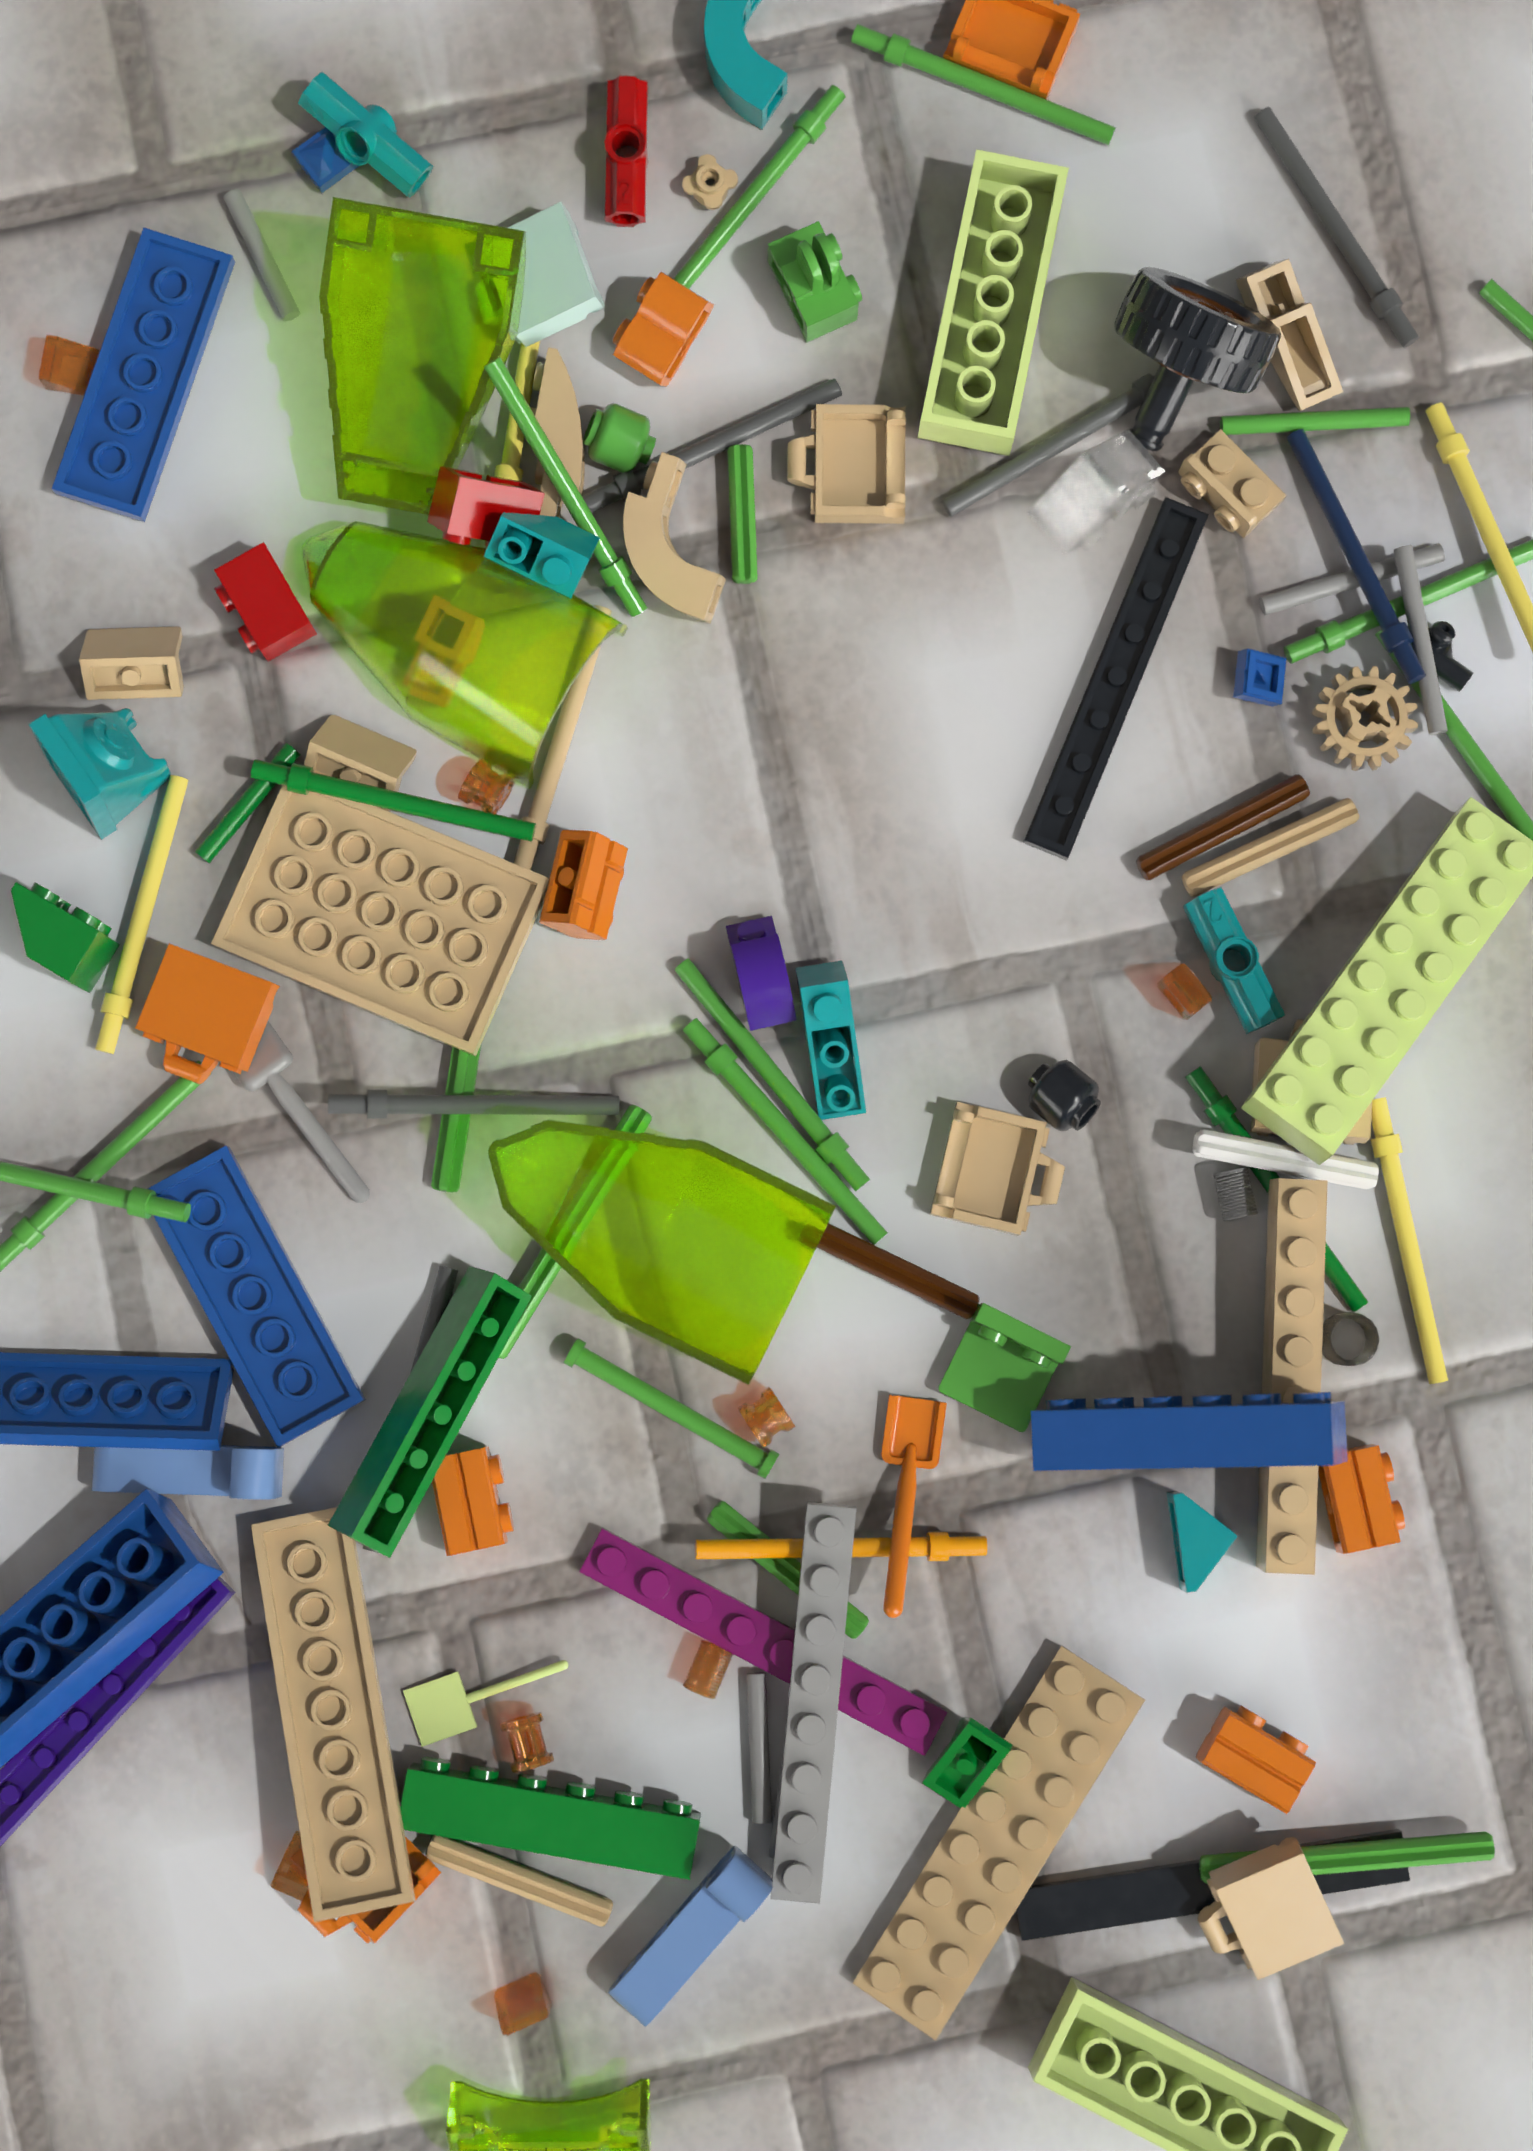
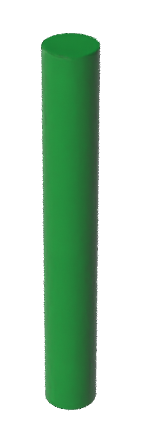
(243, 808)

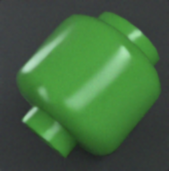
(619, 438)

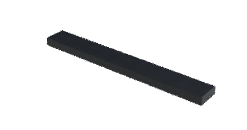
(1115, 679)
(1158, 1894)

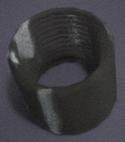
(1371, 1336)

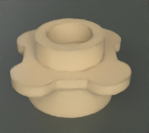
(714, 195)

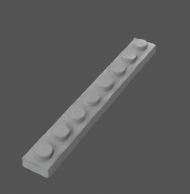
(813, 1702)

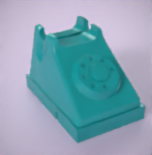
(100, 763)

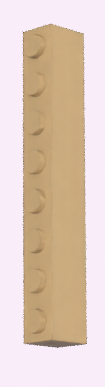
(1292, 1364)

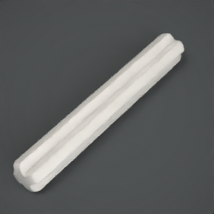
(1283, 1159)

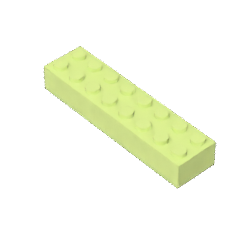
(1393, 982)

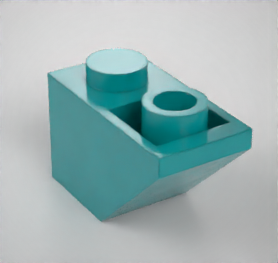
(542, 549)

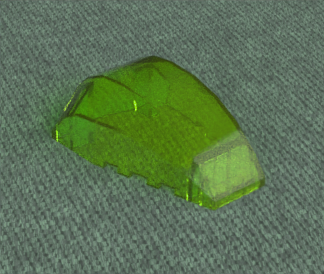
(407, 331)

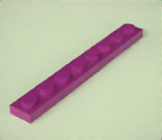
(755, 1637)

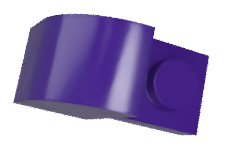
(761, 973)

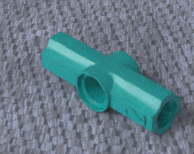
(365, 134)
(1221, 931)

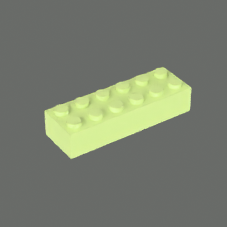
(993, 302)
(1170, 2084)

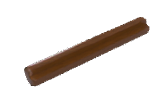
(1223, 827)
(899, 1272)

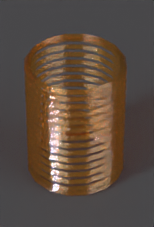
(704, 1669)

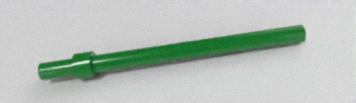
(302, 779)
(1221, 1111)

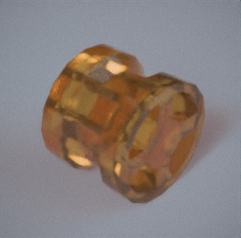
(486, 787)
(766, 1417)

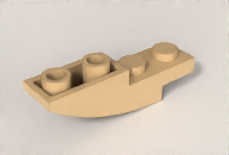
(561, 422)

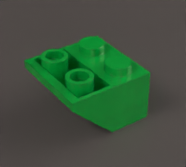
(64, 943)

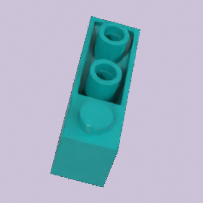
(831, 1039)

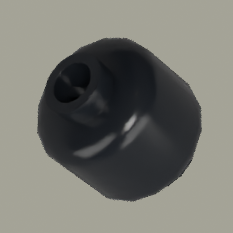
(1063, 1095)

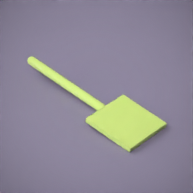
(444, 1709)

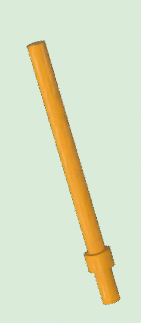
(935, 1546)

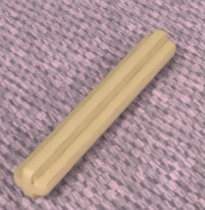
(1270, 847)
(520, 1880)

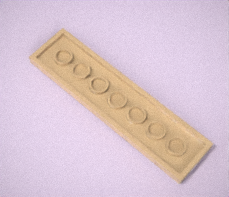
(332, 1716)
(998, 1843)

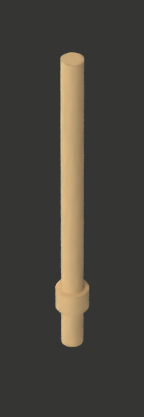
(555, 761)

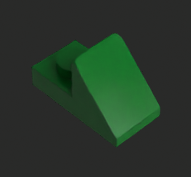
(966, 1762)

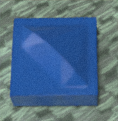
(322, 160)
(1259, 677)

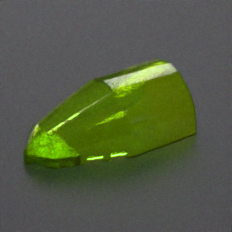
(455, 636)
(665, 1233)

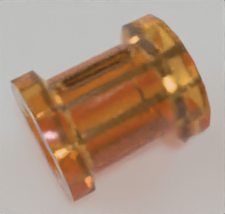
(515, 1731)

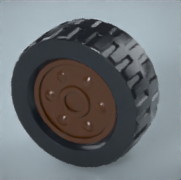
(1194, 338)

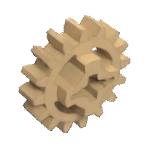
(1349, 709)

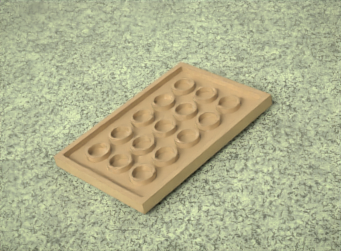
(383, 915)

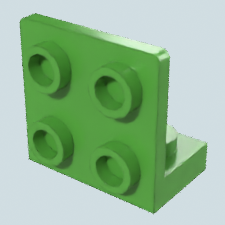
(1002, 1367)

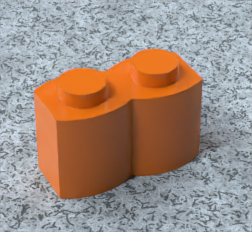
(662, 328)

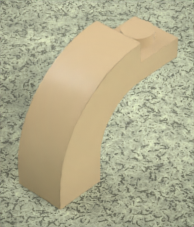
(651, 551)

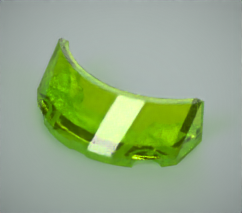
(502, 2123)

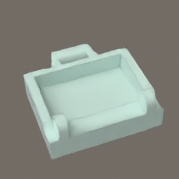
(557, 276)

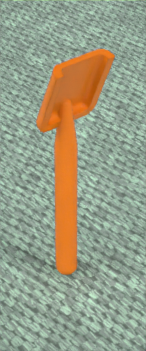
(910, 1440)

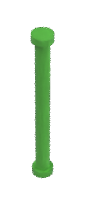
(671, 1408)

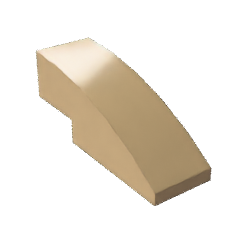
(1302, 352)

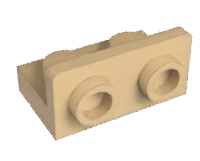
(1230, 484)

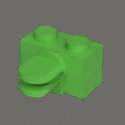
(813, 280)

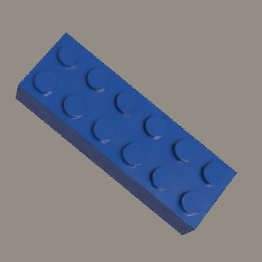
(1189, 1436)
(95, 1613)

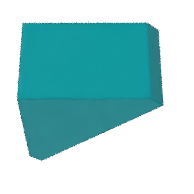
(1197, 1540)

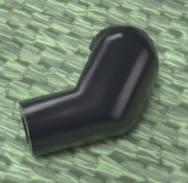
(1447, 668)

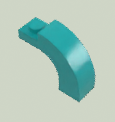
(737, 71)

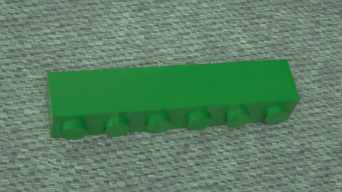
(430, 1411)
(550, 1819)

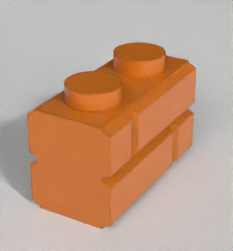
(583, 884)
(1360, 1500)
(470, 1501)
(1256, 1759)

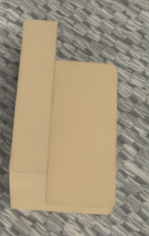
(132, 663)
(358, 755)

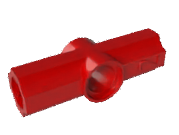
(626, 127)

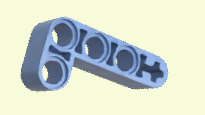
(231, 1472)
(691, 1934)

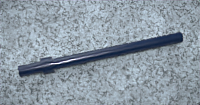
(1395, 635)

